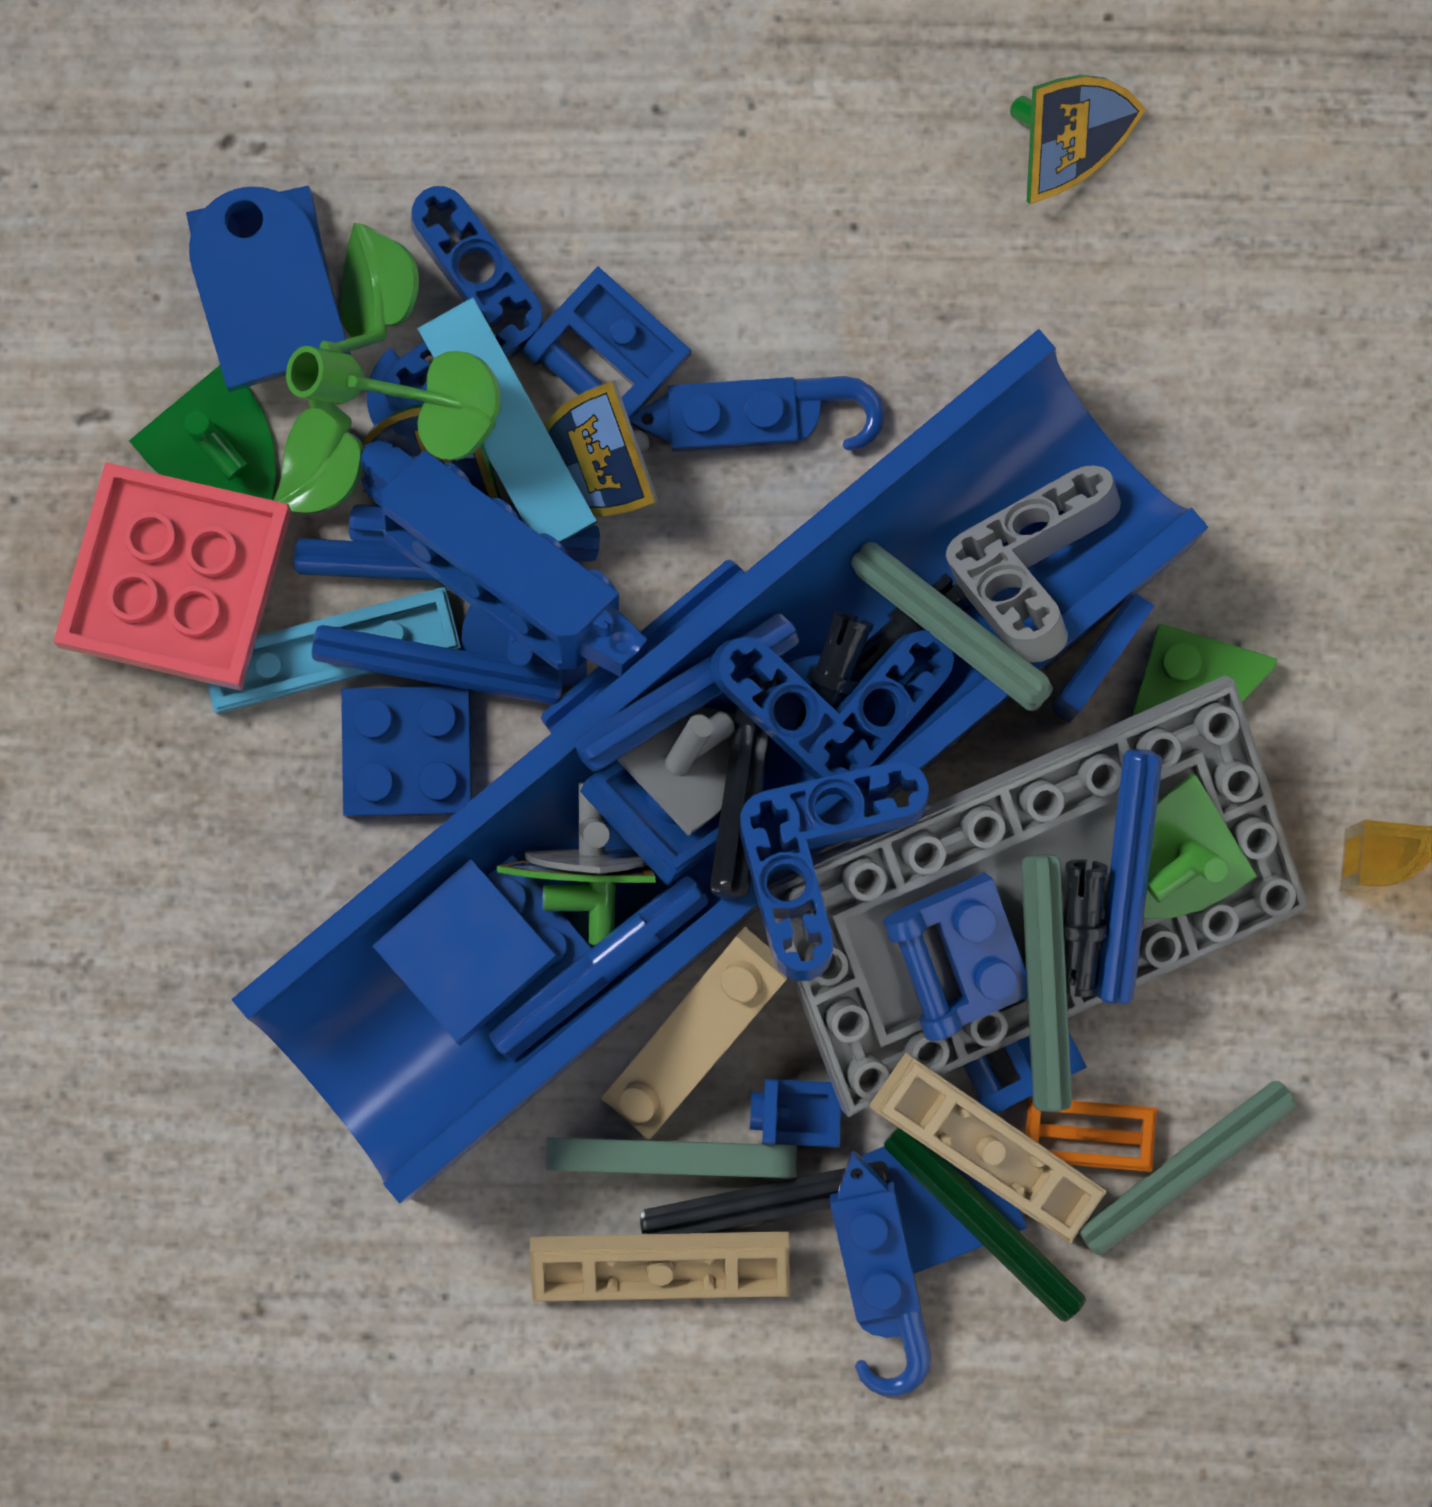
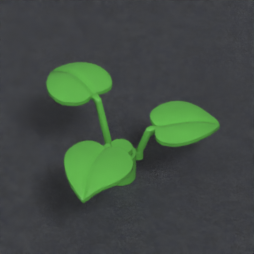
(460, 400)

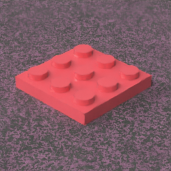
(173, 576)

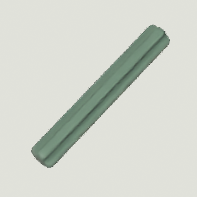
(952, 626)
(1046, 982)
(1187, 1167)

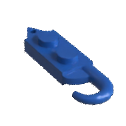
(755, 412)
(880, 1273)

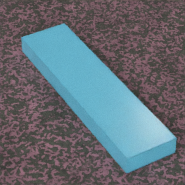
(519, 442)
(284, 660)

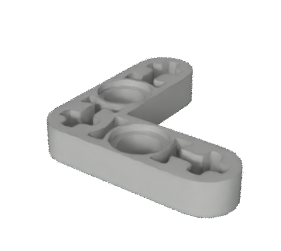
(1007, 566)

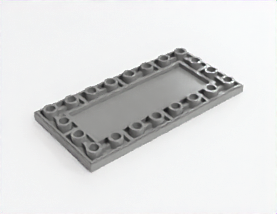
(1055, 805)

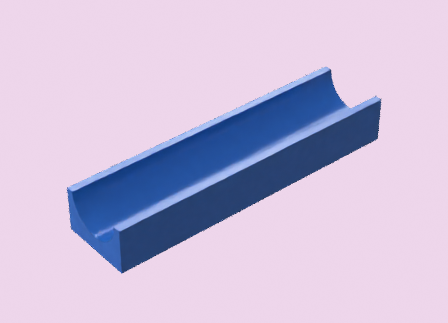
(377, 1049)

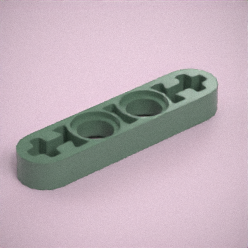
(671, 1157)

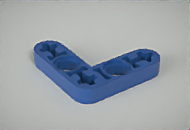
(502, 288)
(822, 721)
(806, 832)

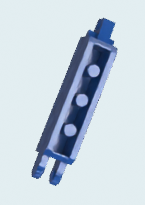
(499, 562)

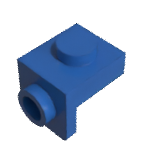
(796, 1113)

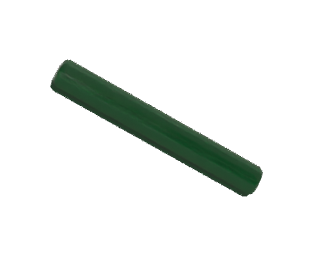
(987, 1225)

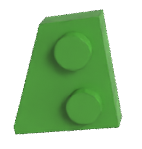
(1188, 660)

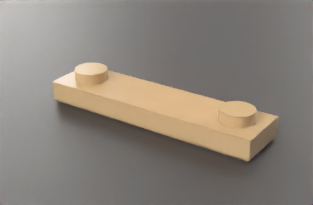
(696, 1034)
(987, 1148)
(660, 1266)

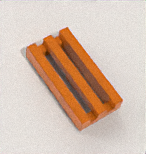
(1144, 1138)

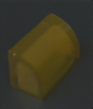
(1383, 854)

